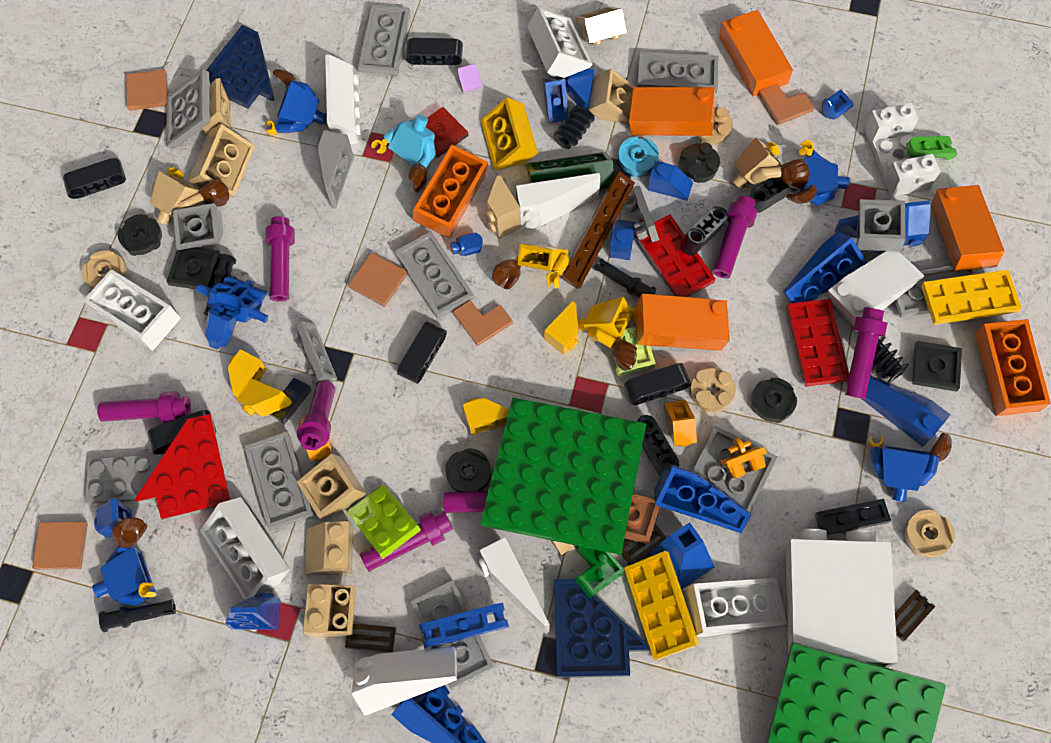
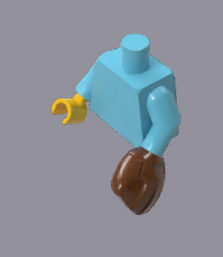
(412, 143)

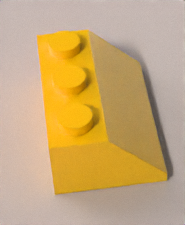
(509, 134)

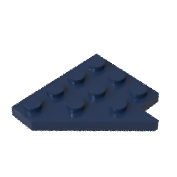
(242, 68)
(590, 635)

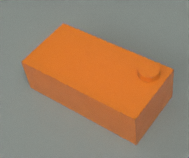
(755, 52)
(673, 111)
(450, 191)
(967, 228)
(682, 322)
(1012, 367)

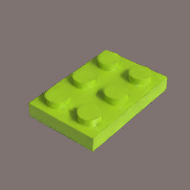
(383, 521)

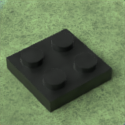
(193, 267)
(937, 366)

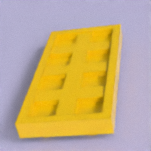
(971, 297)
(661, 606)

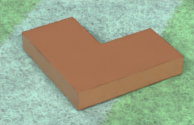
(783, 108)
(482, 327)

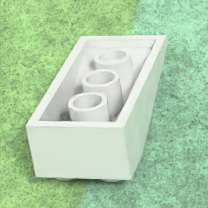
(553, 198)
(874, 285)
(132, 309)
(505, 572)
(734, 606)
(400, 676)

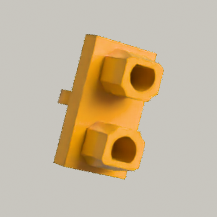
(753, 456)

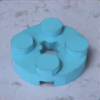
(635, 166)

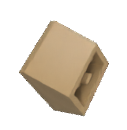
(329, 610)

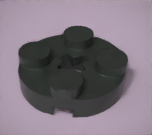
(699, 152)
(148, 242)
(773, 412)
(462, 460)

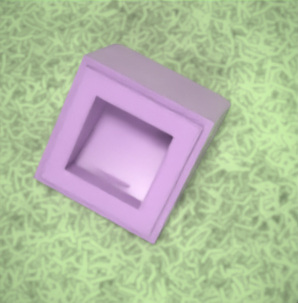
(469, 78)

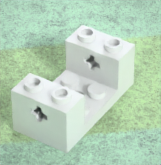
(888, 134)

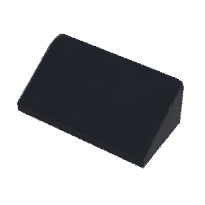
(297, 393)

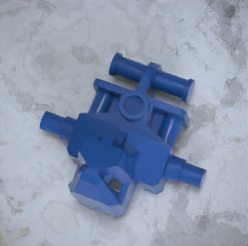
(228, 304)

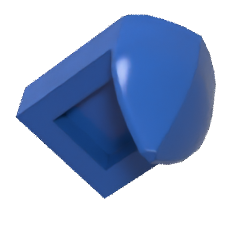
(836, 105)

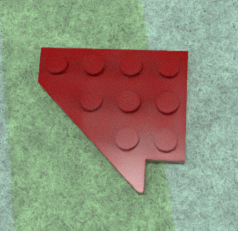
(189, 473)

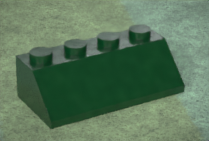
(573, 167)

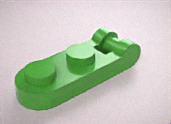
(937, 145)

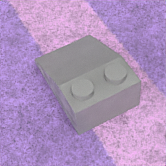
(335, 162)

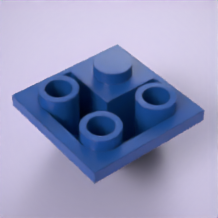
(687, 554)

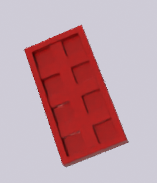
(680, 271)
(817, 342)

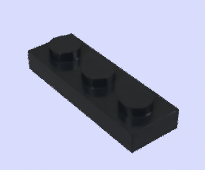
(853, 517)

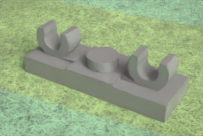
(642, 228)
(315, 352)

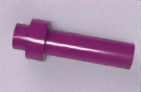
(741, 216)
(280, 238)
(869, 330)
(166, 407)
(315, 427)
(464, 502)
(432, 529)

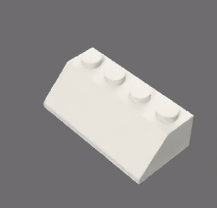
(558, 43)
(342, 98)
(244, 548)

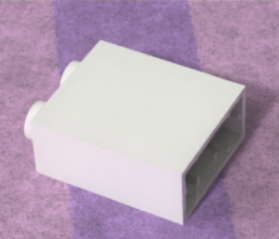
(842, 595)

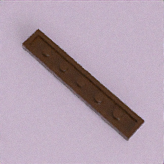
(597, 230)

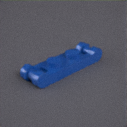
(463, 625)

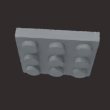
(188, 109)
(743, 489)

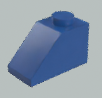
(580, 87)
(555, 99)
(669, 181)
(622, 239)
(110, 515)

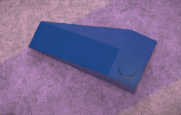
(916, 223)
(827, 267)
(909, 412)
(695, 497)
(255, 613)
(436, 718)

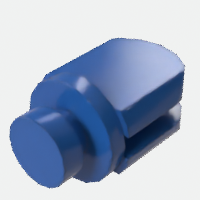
(467, 244)

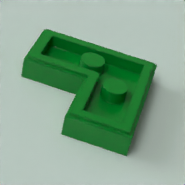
(602, 571)

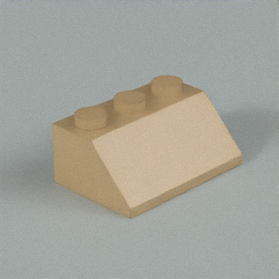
(222, 158)

